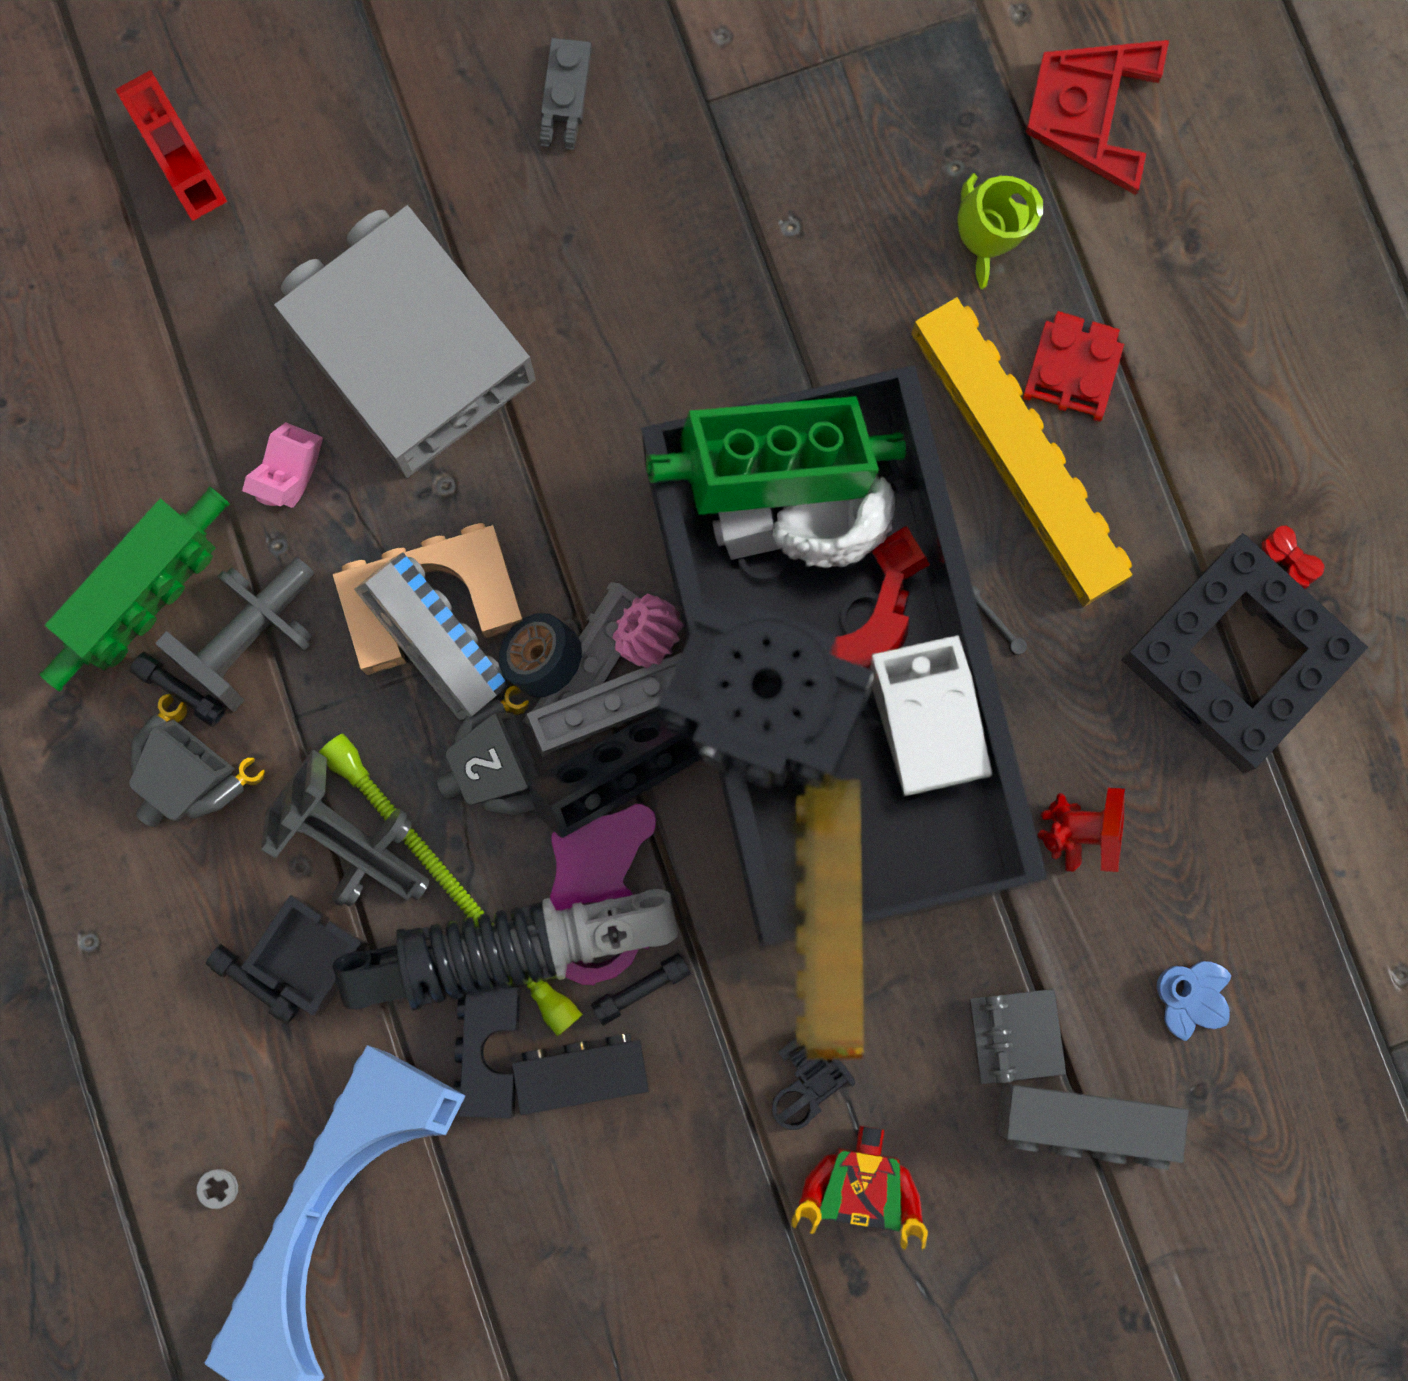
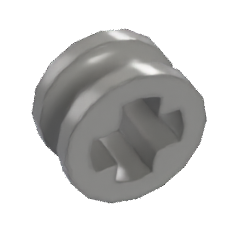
(215, 1202)

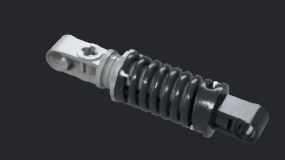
(531, 945)

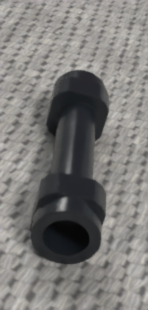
(151, 670)
(225, 962)
(609, 1007)

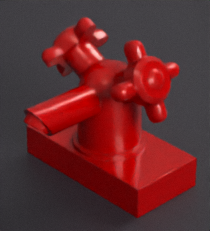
(1078, 827)

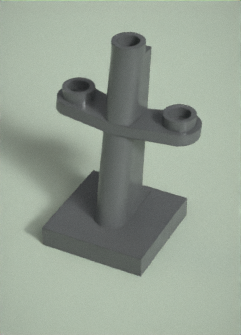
(220, 653)
(300, 811)

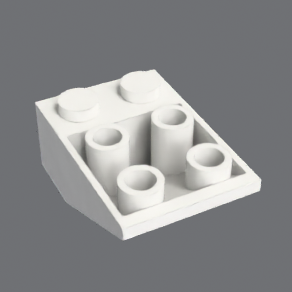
(930, 715)

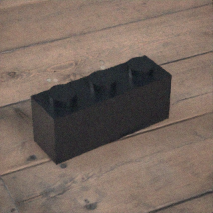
(580, 1074)

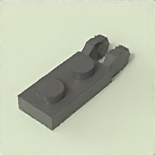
(565, 89)

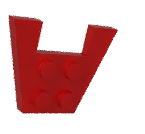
(1077, 104)

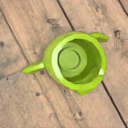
(992, 221)

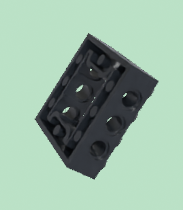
(1201, 697)

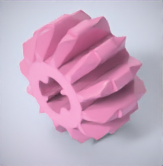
(647, 631)

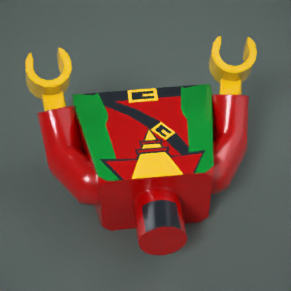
(863, 1190)

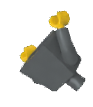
(179, 771)

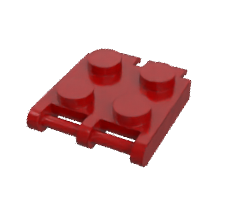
(1075, 364)

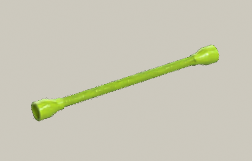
(345, 761)

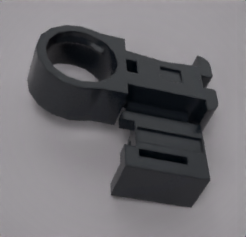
(819, 1079)

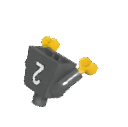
(492, 760)

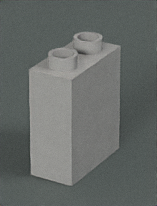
(404, 338)

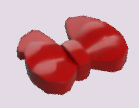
(1282, 547)

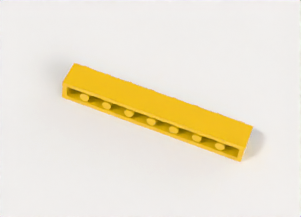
(1021, 451)

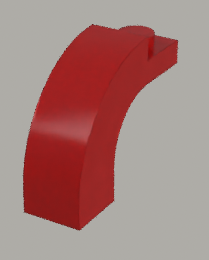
(171, 145)
(884, 630)

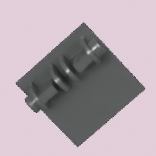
(1017, 1036)

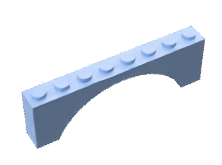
(378, 1110)

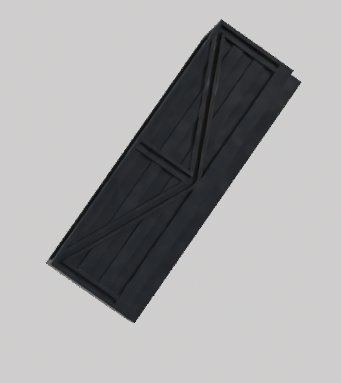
(915, 847)

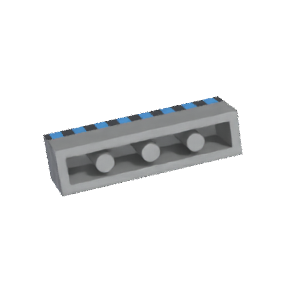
(432, 635)

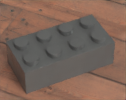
(1093, 1123)

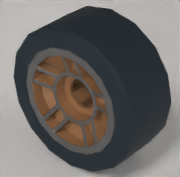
(540, 655)

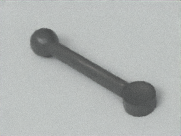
(1017, 645)

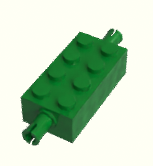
(776, 455)
(132, 587)

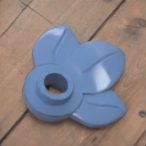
(1199, 1001)

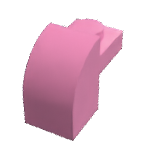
(285, 466)

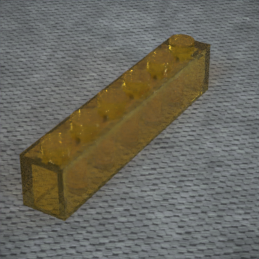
(832, 922)

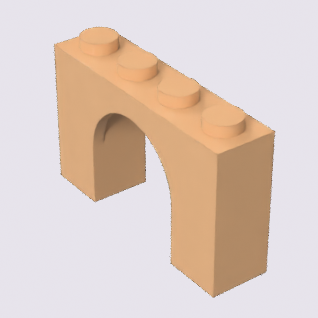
(470, 557)

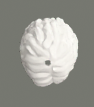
(836, 530)

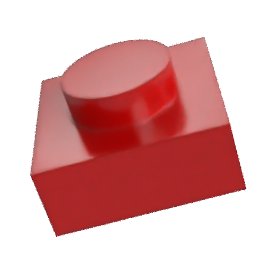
(900, 554)

